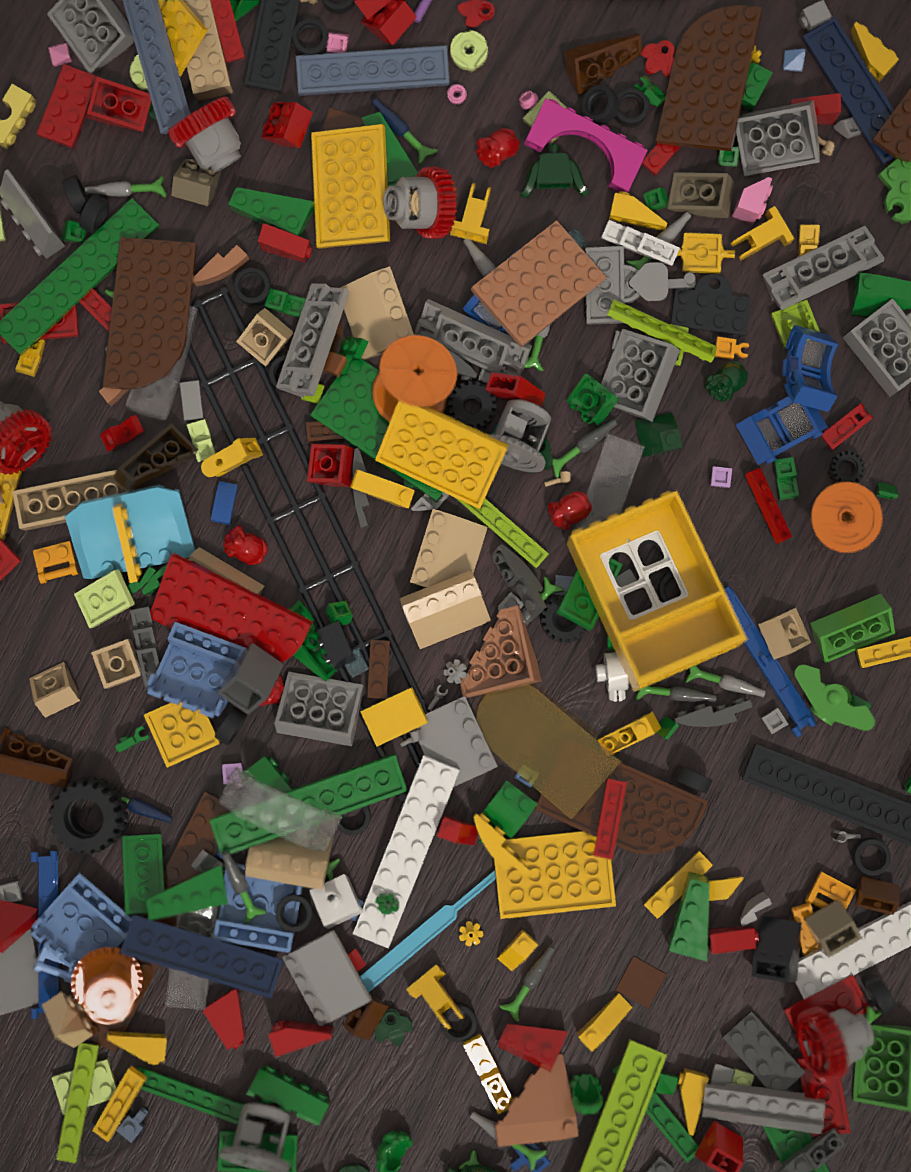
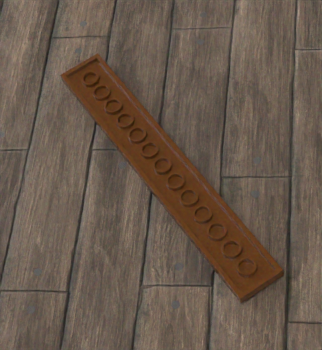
(196, 837)

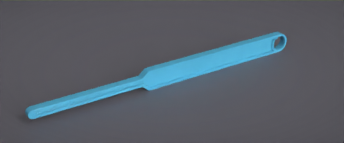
(419, 938)

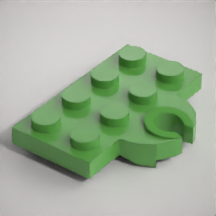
(898, 180)

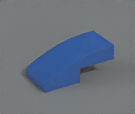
(224, 503)

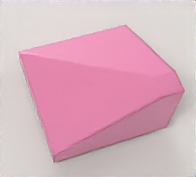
(337, 43)
(60, 54)

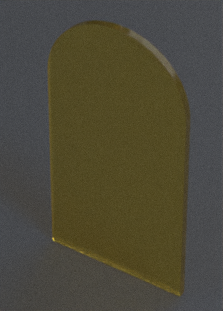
(545, 746)

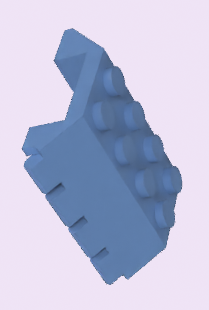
(194, 670)
(81, 922)
(263, 929)

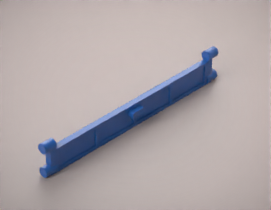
(771, 668)
(47, 892)

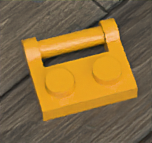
(53, 556)
(831, 888)

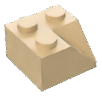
(117, 663)
(68, 1019)

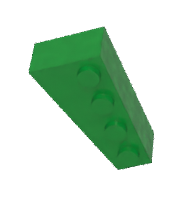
(397, 161)
(272, 209)
(194, 894)
(690, 925)

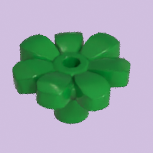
(387, 904)

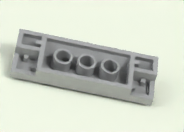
(822, 268)
(312, 340)
(472, 340)
(763, 1107)

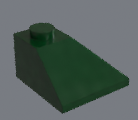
(659, 435)

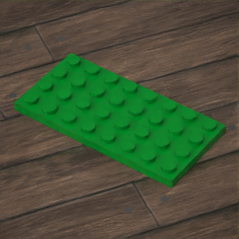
(352, 414)

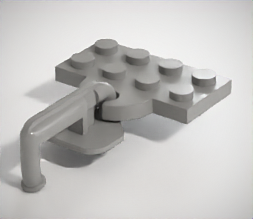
(649, 282)

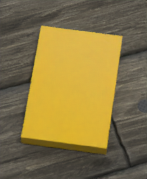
(394, 716)

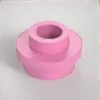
(456, 88)
(528, 100)

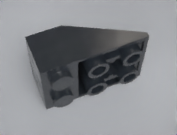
(777, 950)

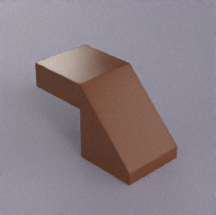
(335, 364)

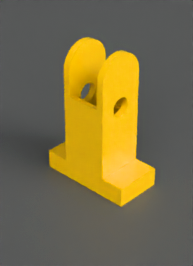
(473, 217)
(766, 233)
(231, 457)
(434, 993)

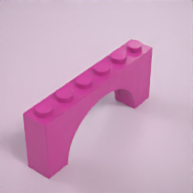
(621, 153)

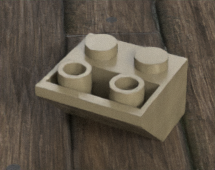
(194, 183)
(832, 928)

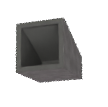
(251, 679)

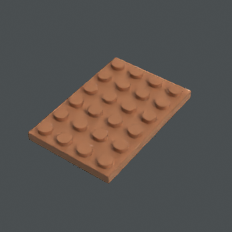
(538, 283)

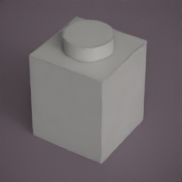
(814, 16)

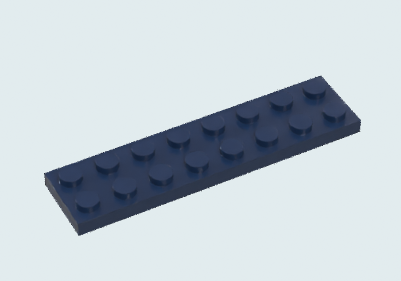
(852, 80)
(201, 956)

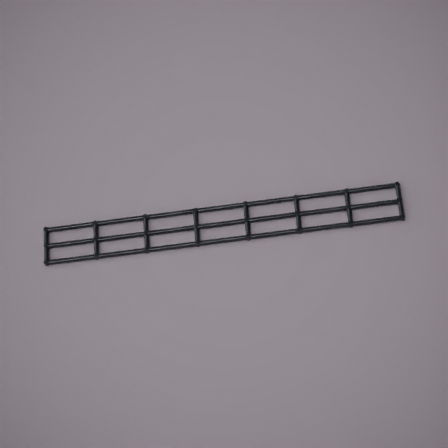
(296, 508)

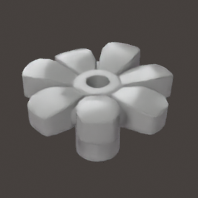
(455, 671)

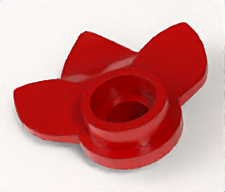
(473, 11)
(657, 60)

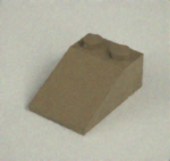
(702, 194)

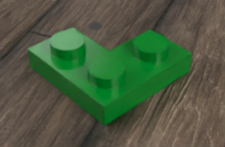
(352, 348)

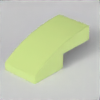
(201, 439)

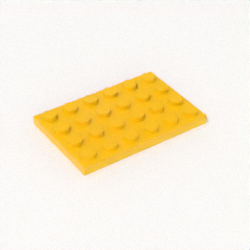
(350, 186)
(441, 452)
(560, 879)

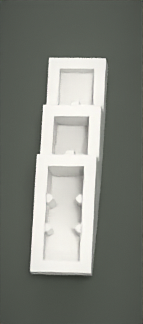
(640, 243)

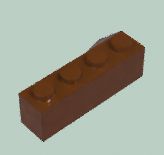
(33, 761)

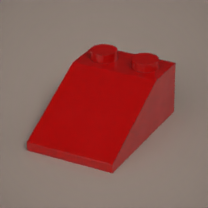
(118, 105)
(296, 1035)

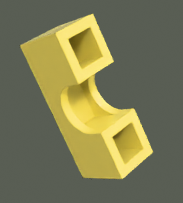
(21, 105)

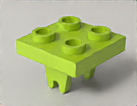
(797, 314)

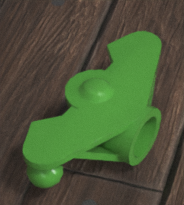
(832, 701)

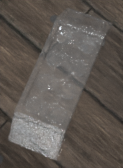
(279, 811)

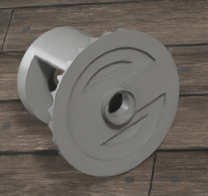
(511, 428)
(250, 1134)

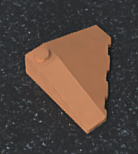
(504, 659)
(541, 1111)

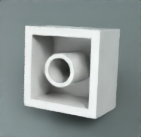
(336, 901)

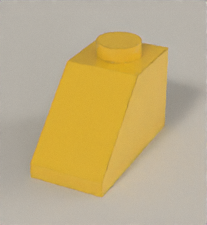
(518, 950)

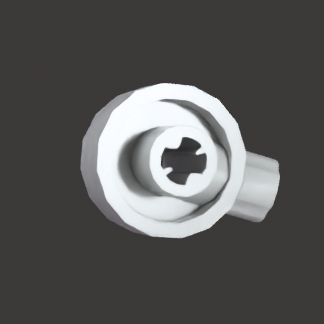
(614, 675)

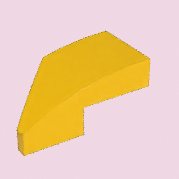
(808, 238)
(30, 360)
(723, 888)

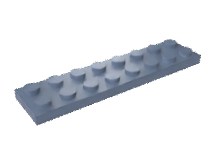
(157, 62)
(372, 70)

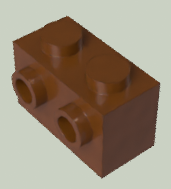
(877, 895)
(364, 1019)

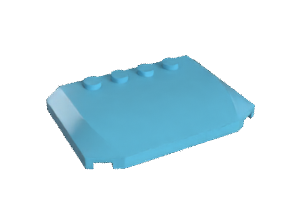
(156, 523)

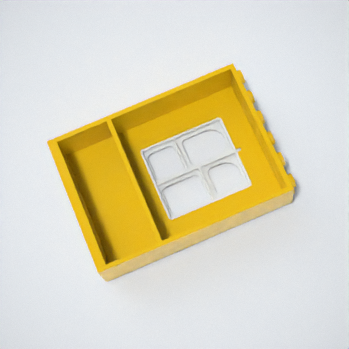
(670, 633)

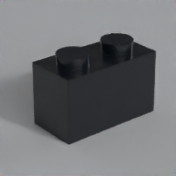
(336, 645)

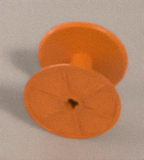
(416, 373)

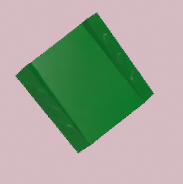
(592, 400)

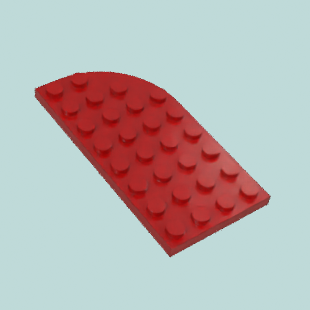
(226, 610)

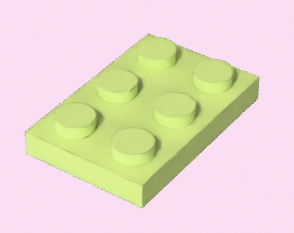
(104, 598)
(102, 1087)

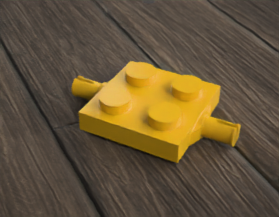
(703, 253)

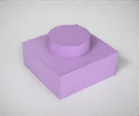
(721, 477)
(228, 770)

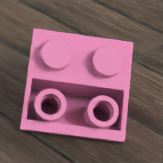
(751, 201)

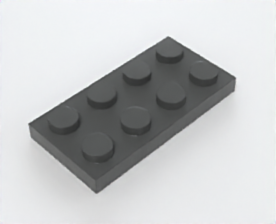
(763, 1053)

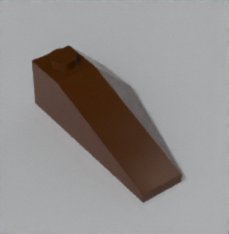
(595, 61)

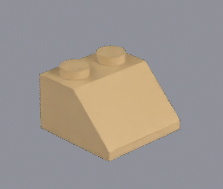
(265, 336)
(784, 633)
(54, 690)

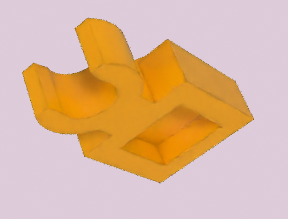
(727, 348)

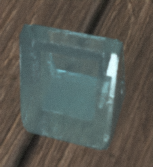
(578, 238)
(357, 666)

